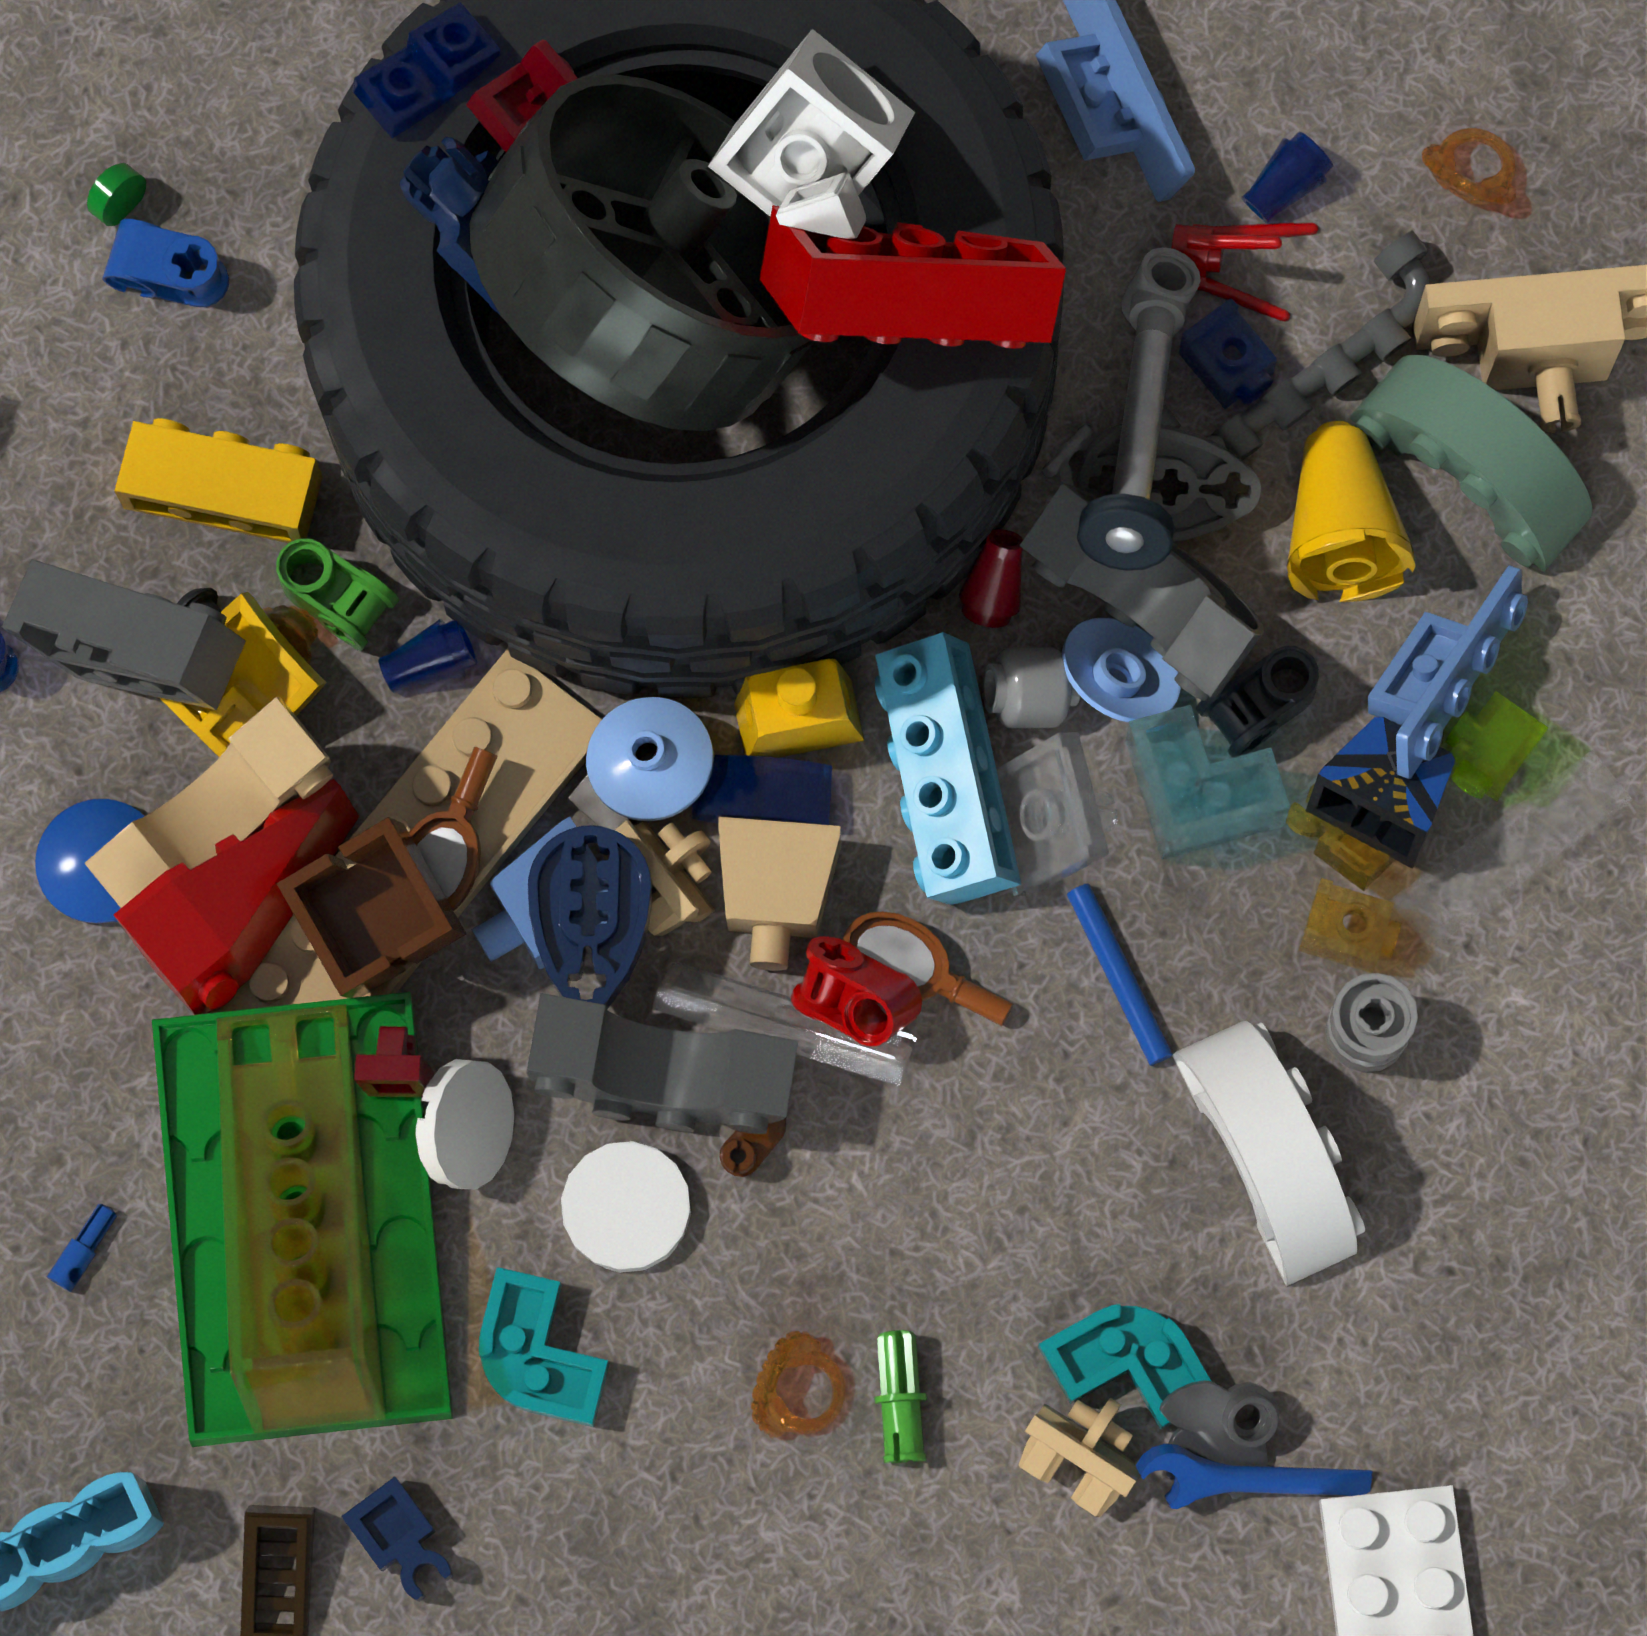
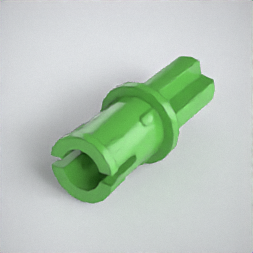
(900, 1397)

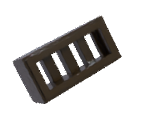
(281, 1518)

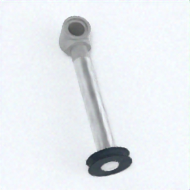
(1127, 527)

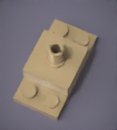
(1538, 330)

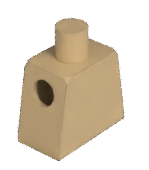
(776, 882)

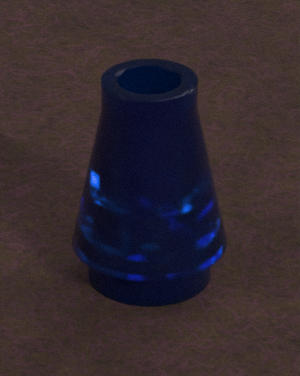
(1288, 176)
(431, 656)

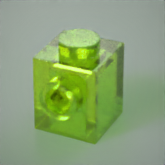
(1493, 747)

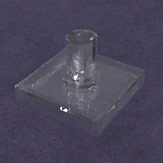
(1054, 812)

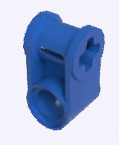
(158, 261)

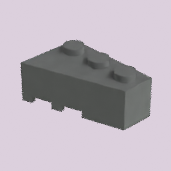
(124, 636)

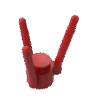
(1206, 245)

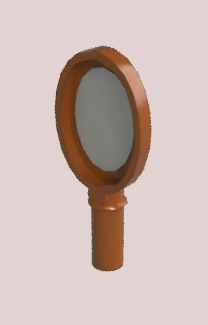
(449, 838)
(921, 956)

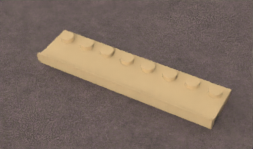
(539, 748)

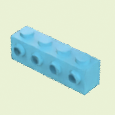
(946, 770)

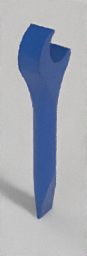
(1203, 1478)

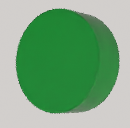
(116, 193)

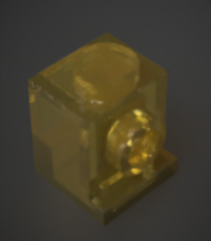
(1329, 939)

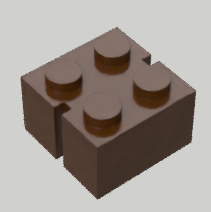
(373, 911)

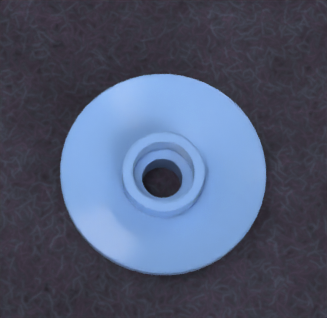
(1118, 670)
(657, 786)

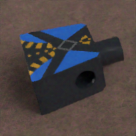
(1372, 802)

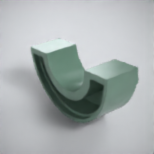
(1487, 446)

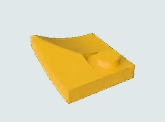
(264, 671)

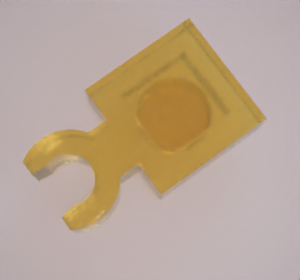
(1339, 850)

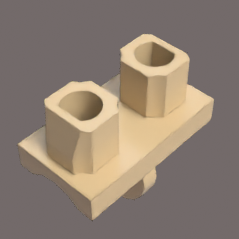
(676, 894)
(1057, 1438)

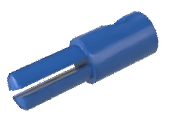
(81, 1250)

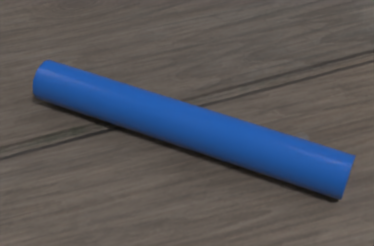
(1119, 974)

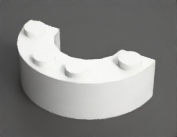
(1274, 1147)

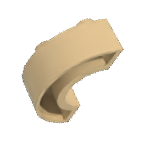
(259, 772)

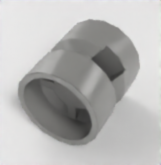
(1371, 1022)

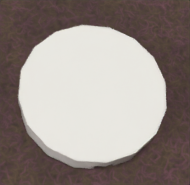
(465, 1124)
(626, 1206)

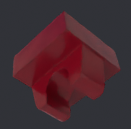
(394, 1068)

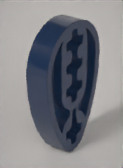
(625, 904)

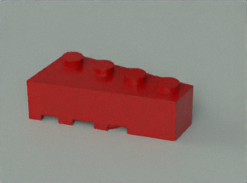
(913, 285)

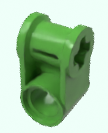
(343, 597)

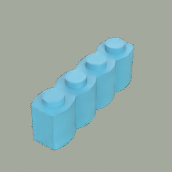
(71, 1537)

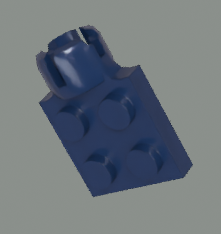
(445, 194)

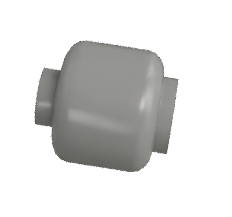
(1028, 688)

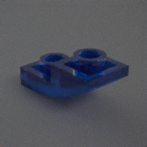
(427, 72)
(766, 790)

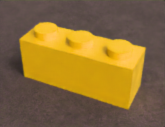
(219, 481)

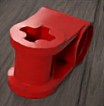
(844, 992)

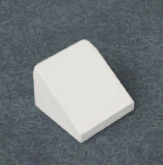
(824, 208)

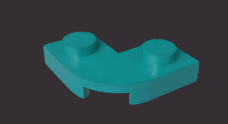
(1122, 1342)
(522, 1364)

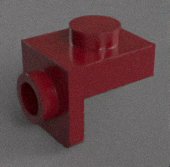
(520, 92)

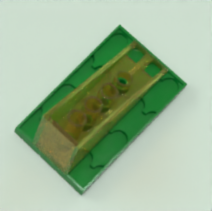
(298, 1225)

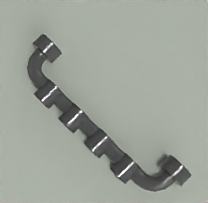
(1337, 365)

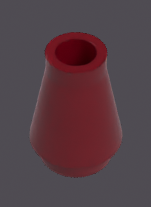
(994, 583)

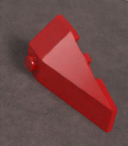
(219, 920)

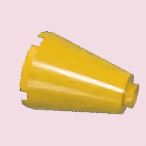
(1345, 520)

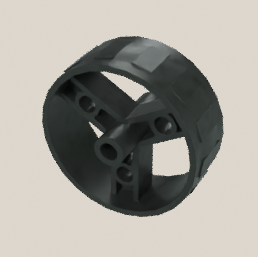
(634, 256)

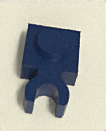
(392, 1531)

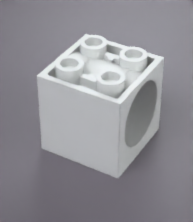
(811, 124)

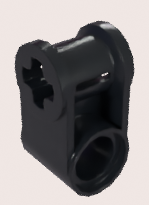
(1251, 705)

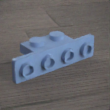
(1112, 96)
(1437, 669)

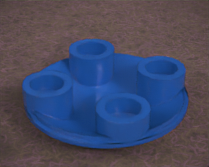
(66, 847)

